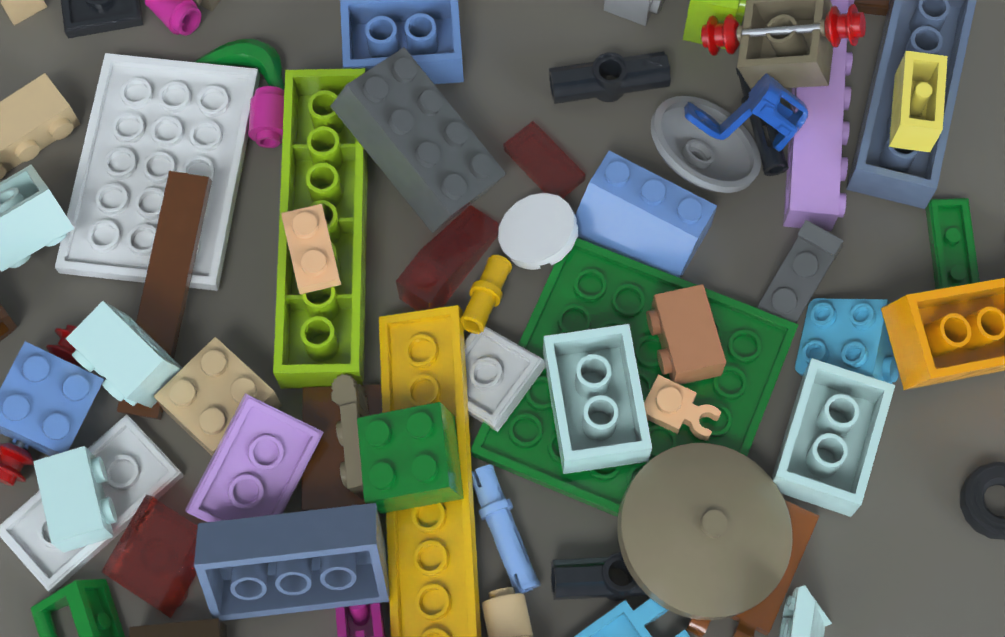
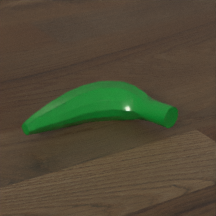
(249, 53)

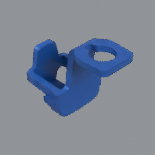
(762, 102)

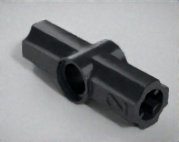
(632, 75)
(590, 579)

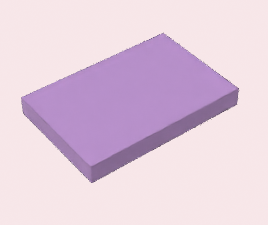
(254, 464)

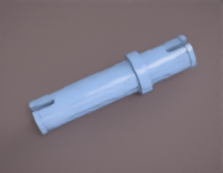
(497, 513)

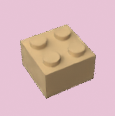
(209, 392)

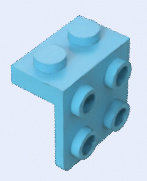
(848, 336)

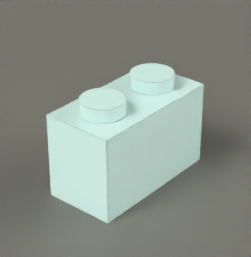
(75, 498)

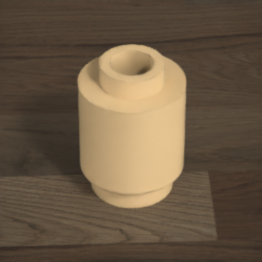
(506, 614)

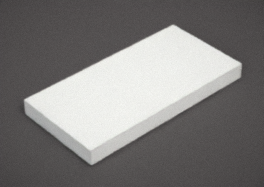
(132, 469)

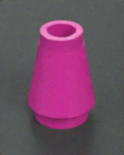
(175, 15)

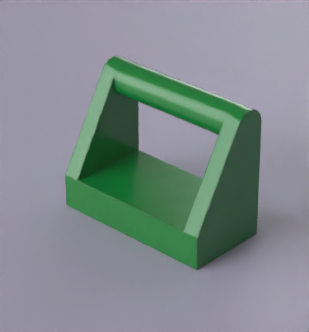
(90, 608)

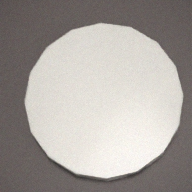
(538, 231)

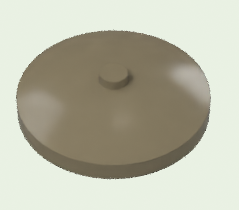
(704, 531)

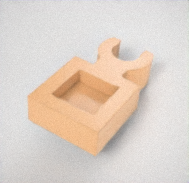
(673, 405)

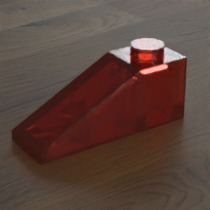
(446, 260)

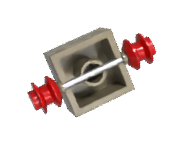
(785, 39)

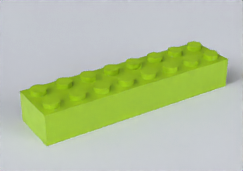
(326, 165)

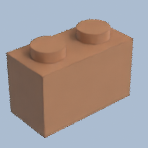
(686, 335)

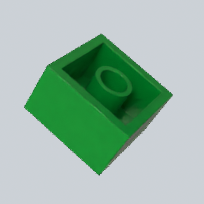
(410, 458)

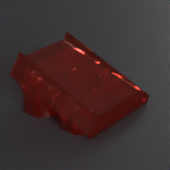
(155, 556)

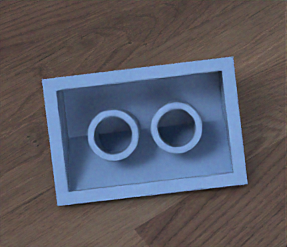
(643, 216)

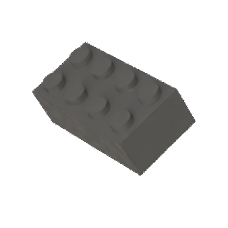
(417, 139)

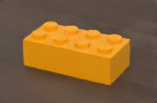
(948, 333)

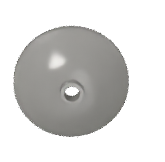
(699, 158)

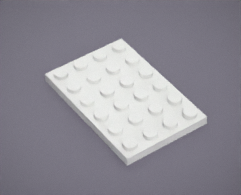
(142, 125)

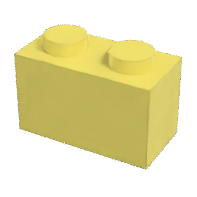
(918, 101)

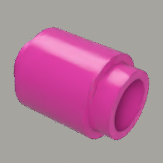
(266, 116)

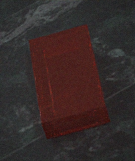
(544, 161)

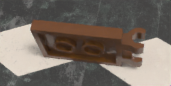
(322, 478)

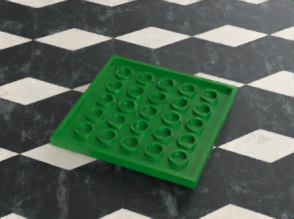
(605, 290)

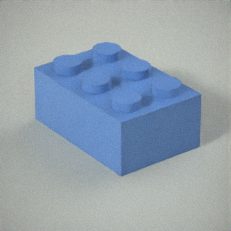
(424, 27)

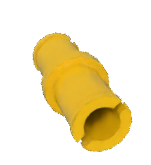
(486, 294)

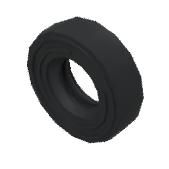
(973, 503)

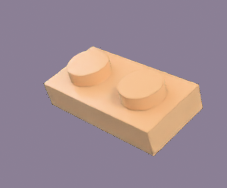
(310, 249)

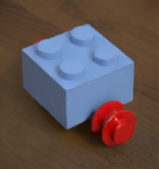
(43, 404)

